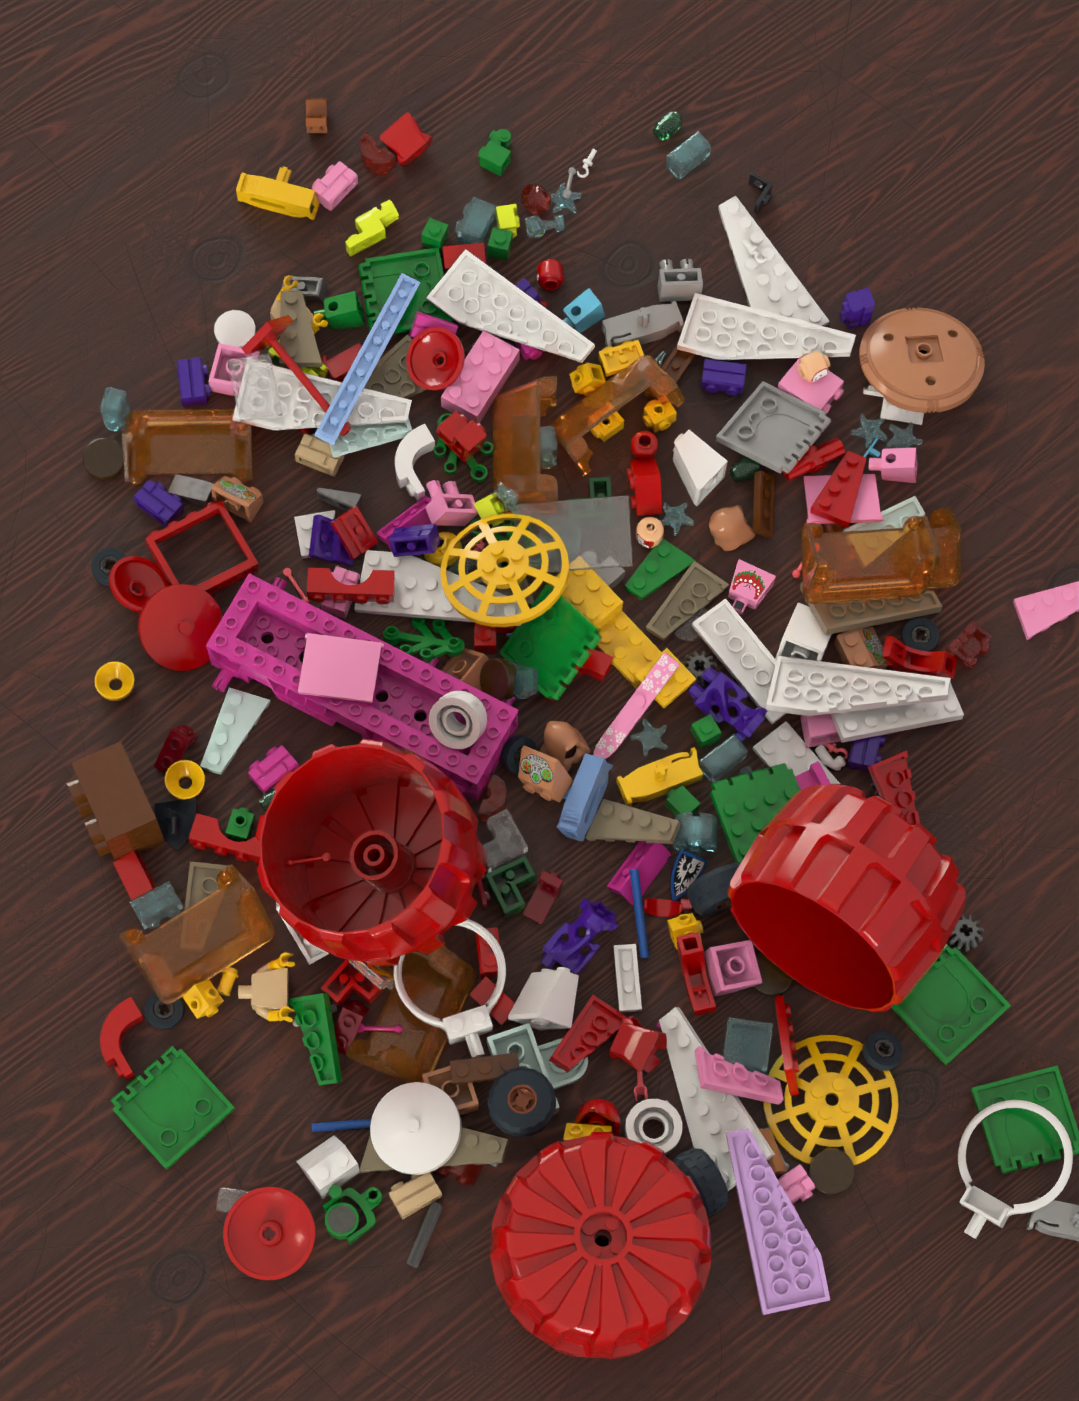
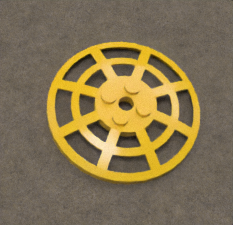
(508, 576)
(828, 1115)

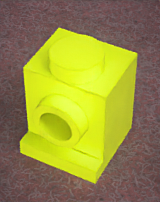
(507, 218)
(489, 507)

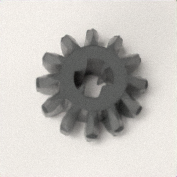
(699, 661)
(973, 936)

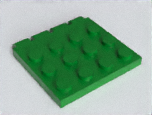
(382, 275)
(553, 644)
(751, 804)
(951, 1005)
(171, 1107)
(1021, 1133)

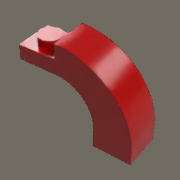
(918, 662)
(596, 666)
(694, 973)
(116, 1025)

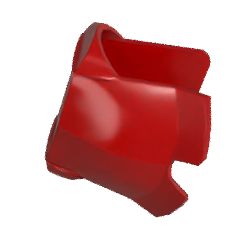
(406, 139)
(638, 1045)

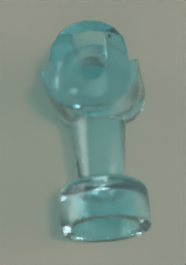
(536, 227)

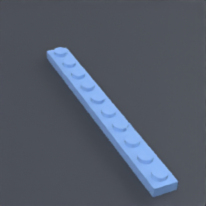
(367, 359)

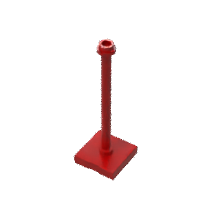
(267, 336)

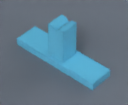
(872, 451)

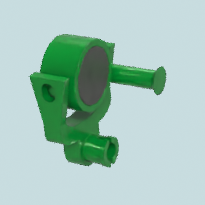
(343, 1219)

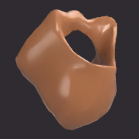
(730, 528)
(559, 739)

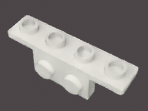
(892, 412)

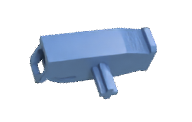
(584, 797)

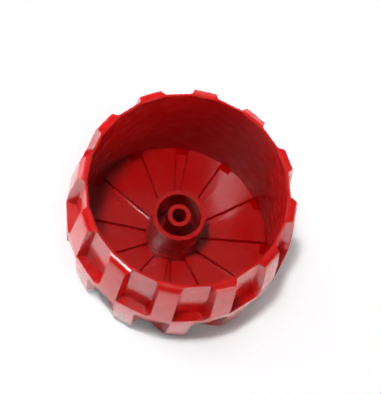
(397, 848)
(847, 896)
(589, 1295)

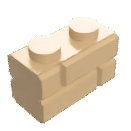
(317, 455)
(414, 1194)

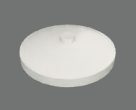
(416, 1128)

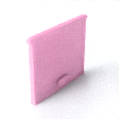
(866, 505)
(340, 668)

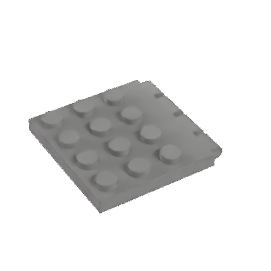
(773, 428)

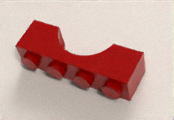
(376, 588)
(207, 834)

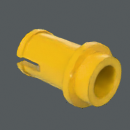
(227, 981)

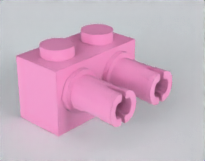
(449, 508)

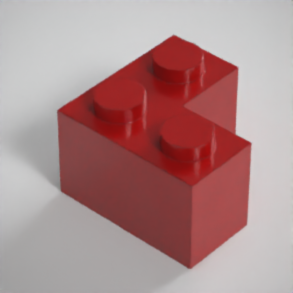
(462, 436)
(646, 482)
(486, 637)
(345, 981)

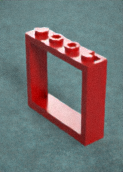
(174, 528)

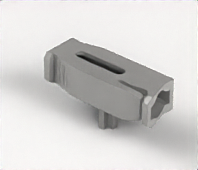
(643, 324)
(1057, 1220)

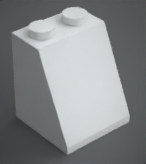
(698, 465)
(803, 636)
(547, 1000)
(329, 1165)

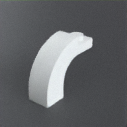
(410, 449)

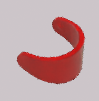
(662, 907)

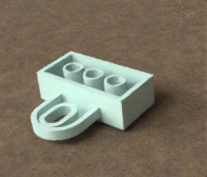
(533, 1056)

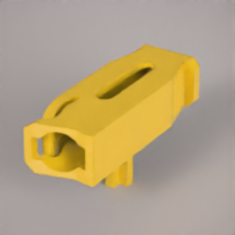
(277, 194)
(660, 777)

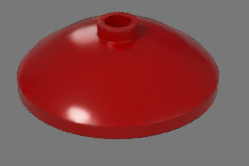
(425, 357)
(135, 581)

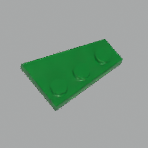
(658, 567)

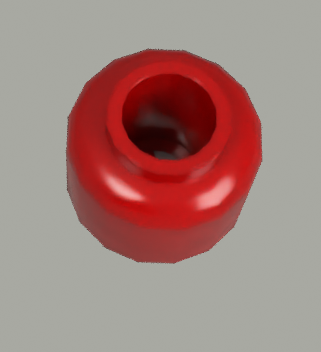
(550, 274)
(644, 445)

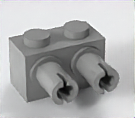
(679, 283)

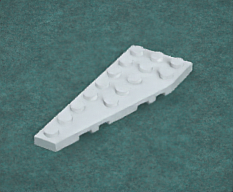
(769, 284)
(489, 302)
(741, 332)
(304, 412)
(421, 592)
(830, 688)
(706, 1111)

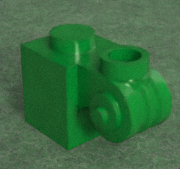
(495, 155)

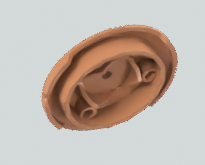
(915, 379)

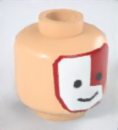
(813, 366)
(649, 532)

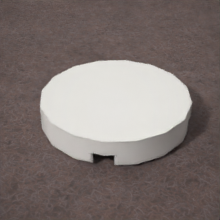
(234, 328)

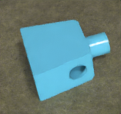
(583, 311)

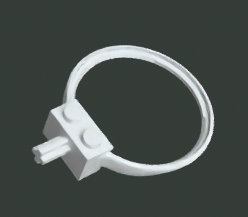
(467, 1024)
(988, 1207)

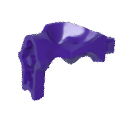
(716, 694)
(594, 919)

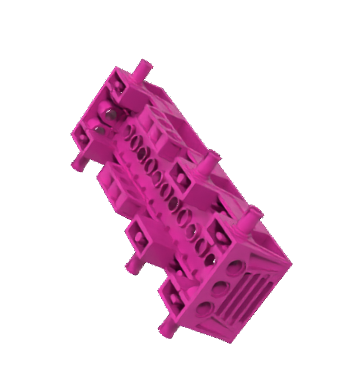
(407, 681)

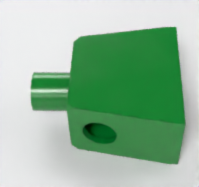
(343, 311)

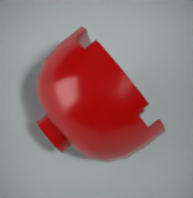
(599, 1113)

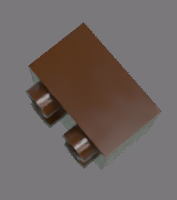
(121, 810)

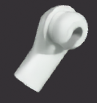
(827, 760)

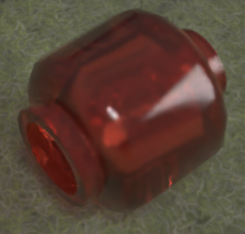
(535, 198)

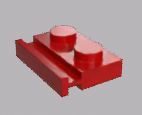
(354, 532)

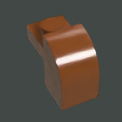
(316, 115)

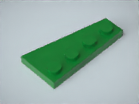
(316, 1023)

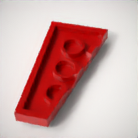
(840, 493)
(894, 785)
(589, 1031)
(787, 1045)

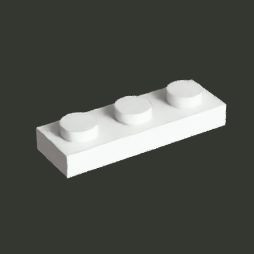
(627, 978)

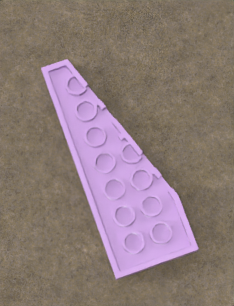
(781, 1250)

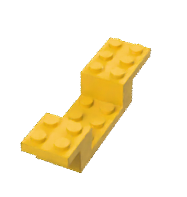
(621, 638)

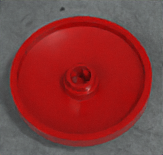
(178, 626)
(269, 1233)

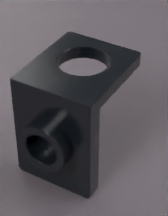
(766, 190)

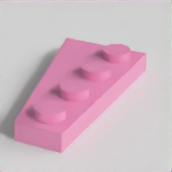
(1046, 608)
(734, 1079)

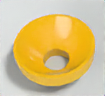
(436, 558)
(110, 672)
(180, 770)

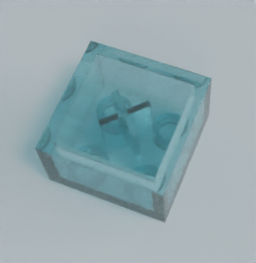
(748, 1043)

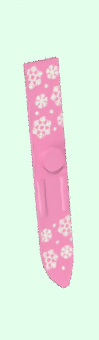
(636, 706)

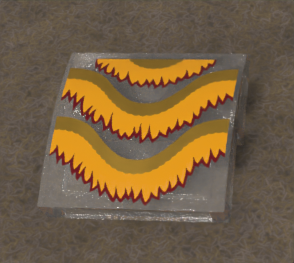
(379, 975)

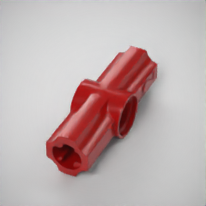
(817, 458)

